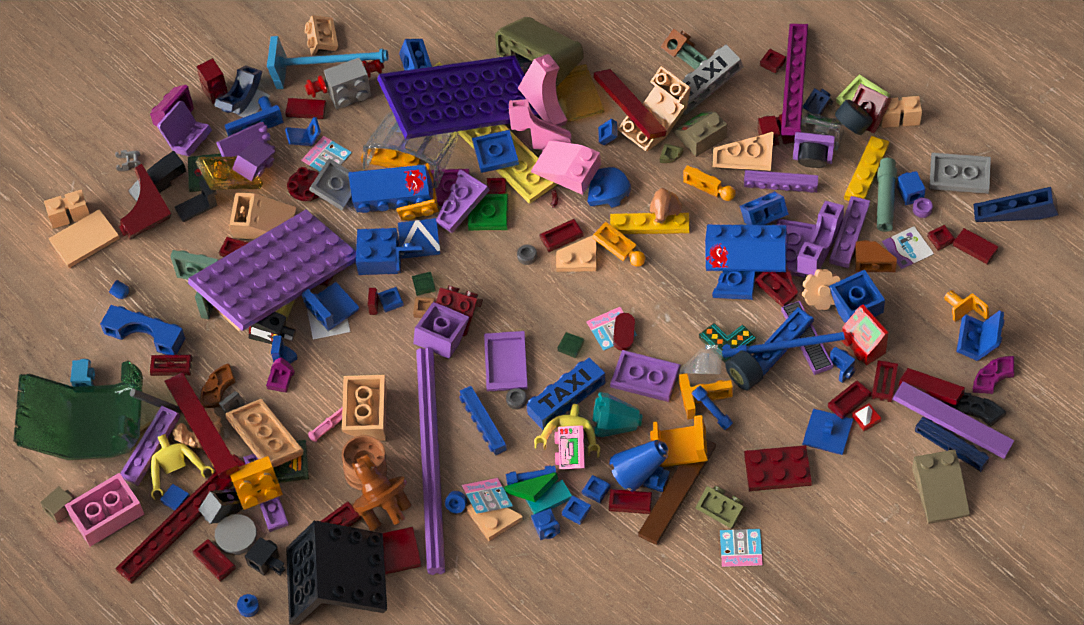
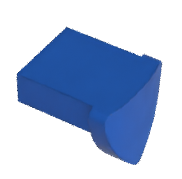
(279, 350)

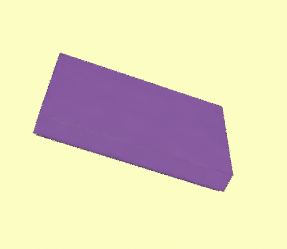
(797, 235)
(645, 376)

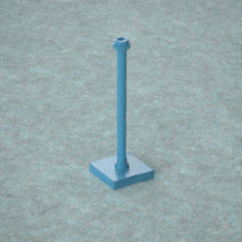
(278, 61)

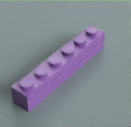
(780, 181)

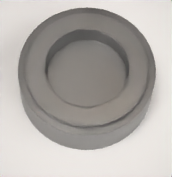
(527, 254)
(516, 398)

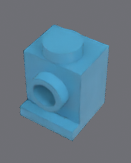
(82, 373)

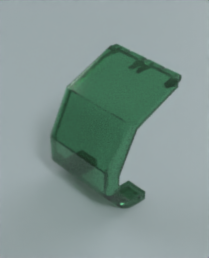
(78, 420)

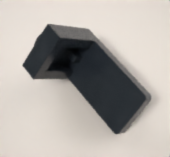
(197, 204)

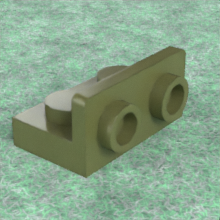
(720, 506)

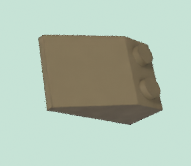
(940, 486)

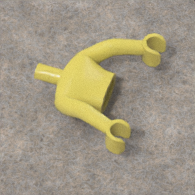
(570, 420)
(170, 459)

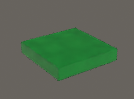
(490, 213)

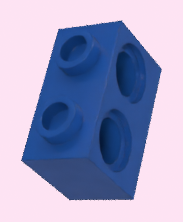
(764, 209)

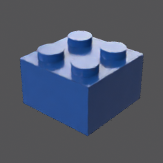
(376, 251)

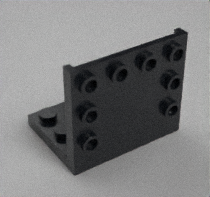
(335, 568)

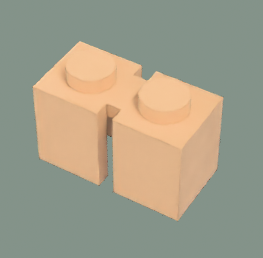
(908, 106)
(57, 208)

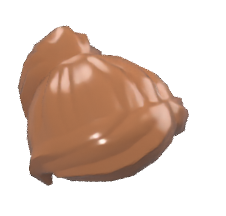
(665, 204)

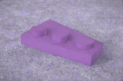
(462, 200)

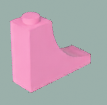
(540, 89)

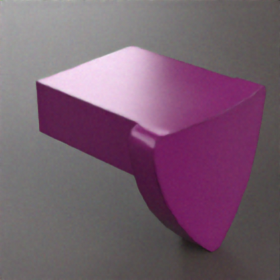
(280, 375)

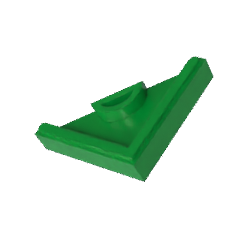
(532, 488)

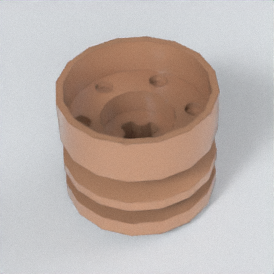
(358, 447)

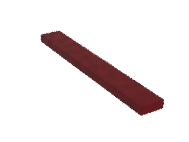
(202, 425)
(171, 528)

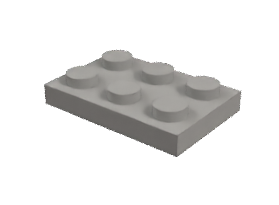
(960, 173)

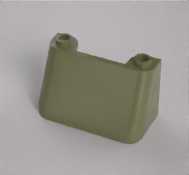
(535, 40)

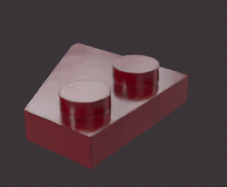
(778, 286)

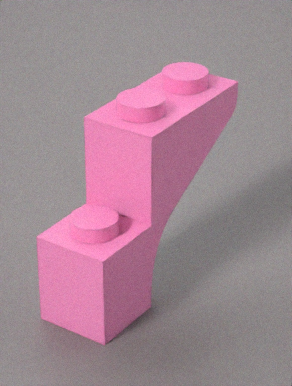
(541, 131)

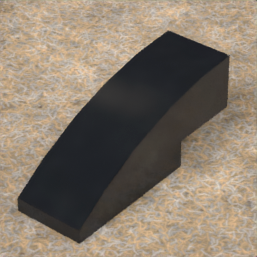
(162, 173)

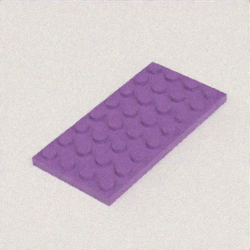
(273, 269)

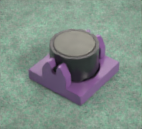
(813, 149)

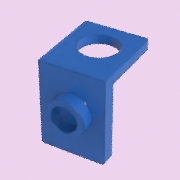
(302, 136)
(407, 248)

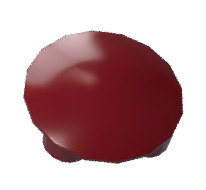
(300, 182)

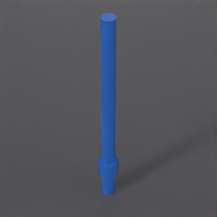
(785, 344)

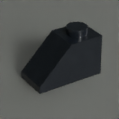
(220, 505)

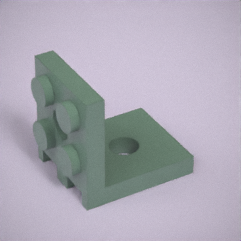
(187, 265)

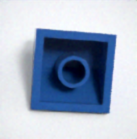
(854, 292)

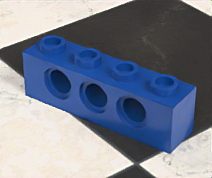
(414, 54)

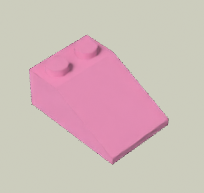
(568, 165)

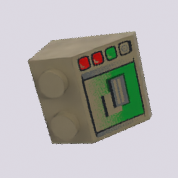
(702, 132)

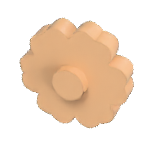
(817, 289)

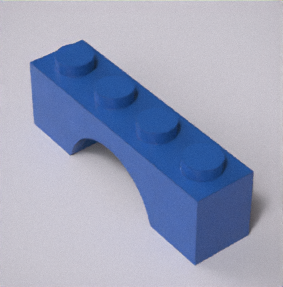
(121, 322)

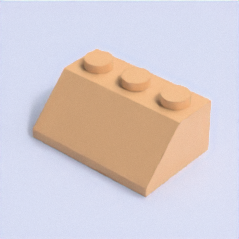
(364, 406)

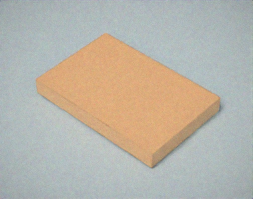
(84, 238)

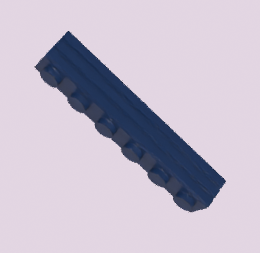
(949, 441)

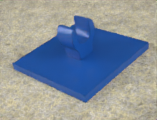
(827, 432)

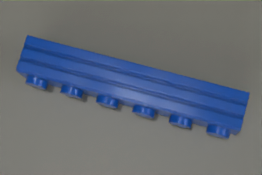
(483, 420)

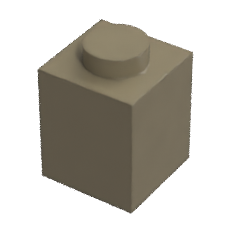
(55, 504)

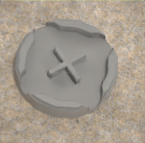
(235, 534)

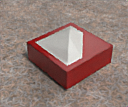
(866, 417)

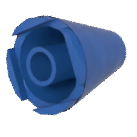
(638, 463)

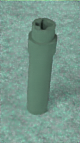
(886, 194)

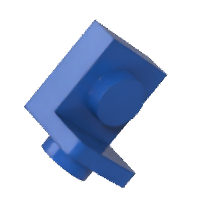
(545, 524)

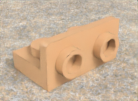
(321, 34)

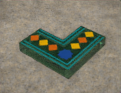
(715, 336)

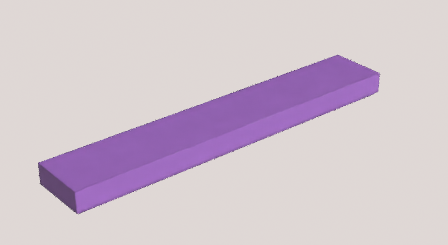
(953, 420)

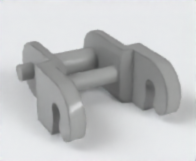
(129, 164)

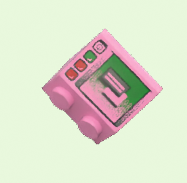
(571, 447)

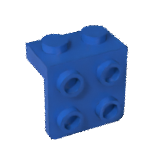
(980, 337)

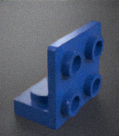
(330, 305)

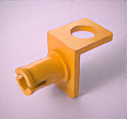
(963, 306)

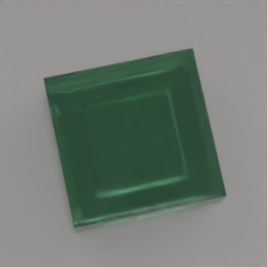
(423, 283)
(570, 345)

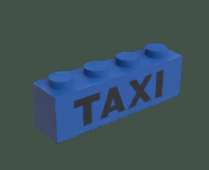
(568, 390)

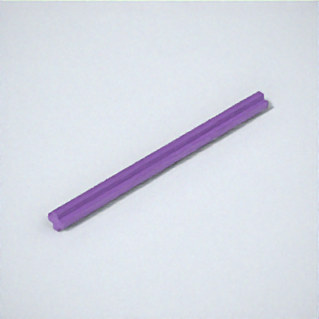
(430, 462)

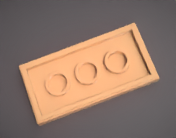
(264, 433)

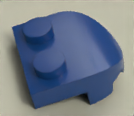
(608, 187)

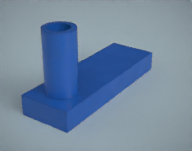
(269, 115)

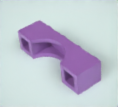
(828, 225)

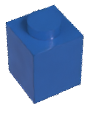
(910, 187)

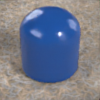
(119, 290)

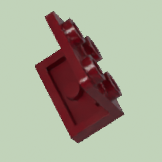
(459, 302)

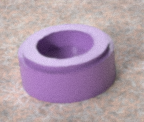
(922, 207)

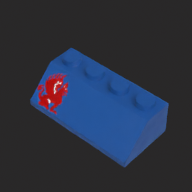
(390, 188)
(746, 248)

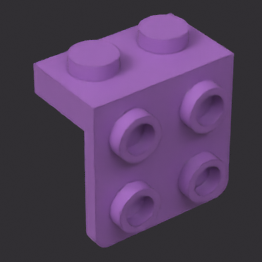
(182, 130)

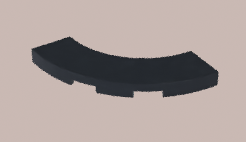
(980, 408)

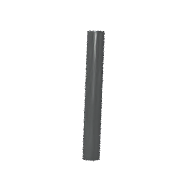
(153, 400)

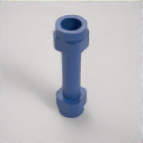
(723, 420)
(513, 478)

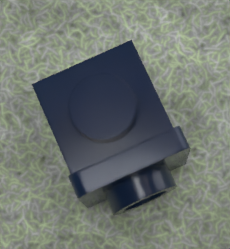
(817, 101)

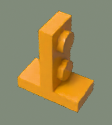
(715, 391)

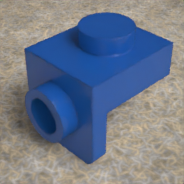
(844, 362)

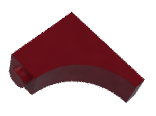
(148, 210)

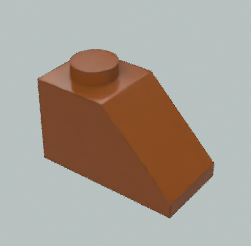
(873, 257)

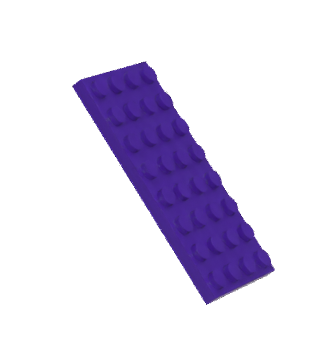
(453, 96)

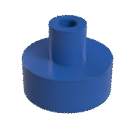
(456, 502)
(248, 605)

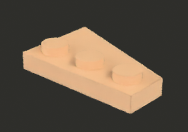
(745, 154)

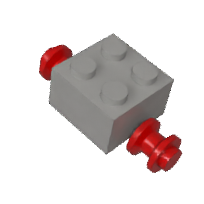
(346, 82)

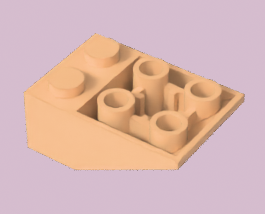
(257, 214)

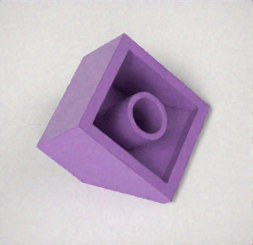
(440, 330)

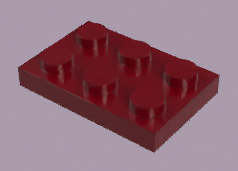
(777, 468)

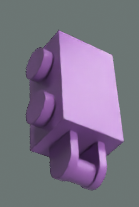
(254, 159)

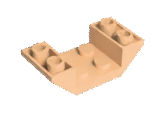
(665, 103)

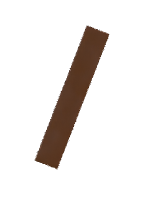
(672, 498)

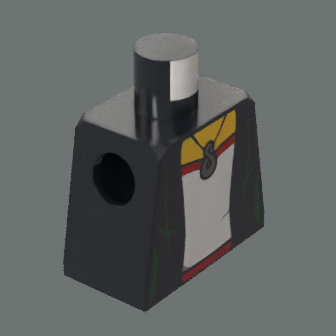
(271, 326)

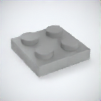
(333, 184)

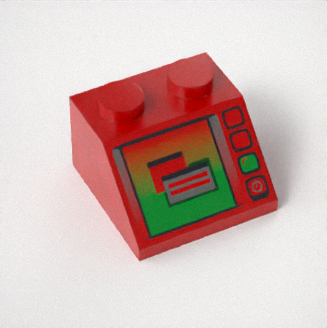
(865, 336)

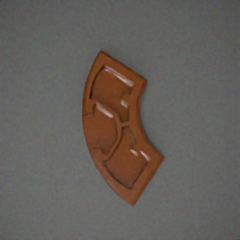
(215, 386)

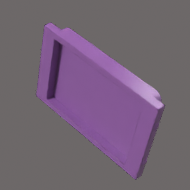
(505, 361)

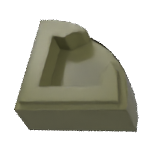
(670, 153)

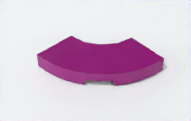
(993, 373)

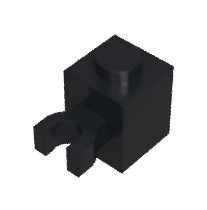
(264, 556)

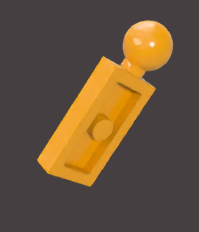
(707, 183)
(619, 244)

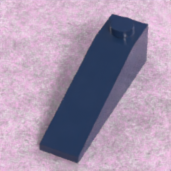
(1023, 206)

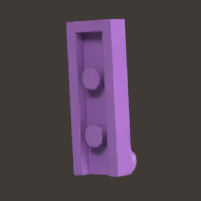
(239, 141)

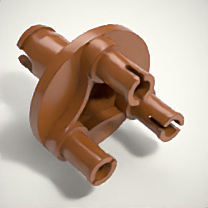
(379, 492)

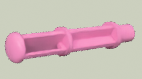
(325, 426)

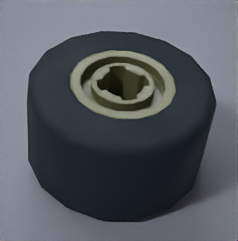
(853, 117)
(744, 370)

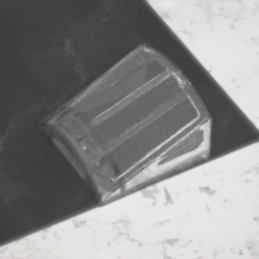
(432, 149)

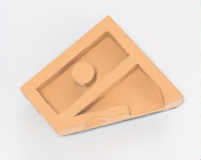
(577, 256)
(494, 522)

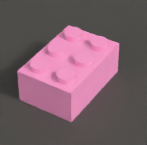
(104, 509)

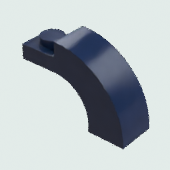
(241, 92)

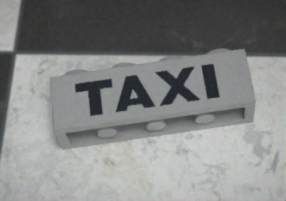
(711, 75)

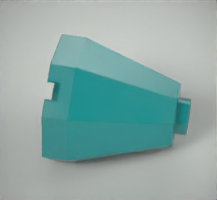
(614, 416)

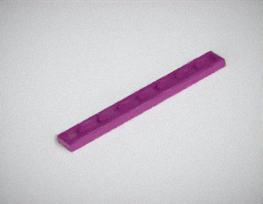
(794, 79)

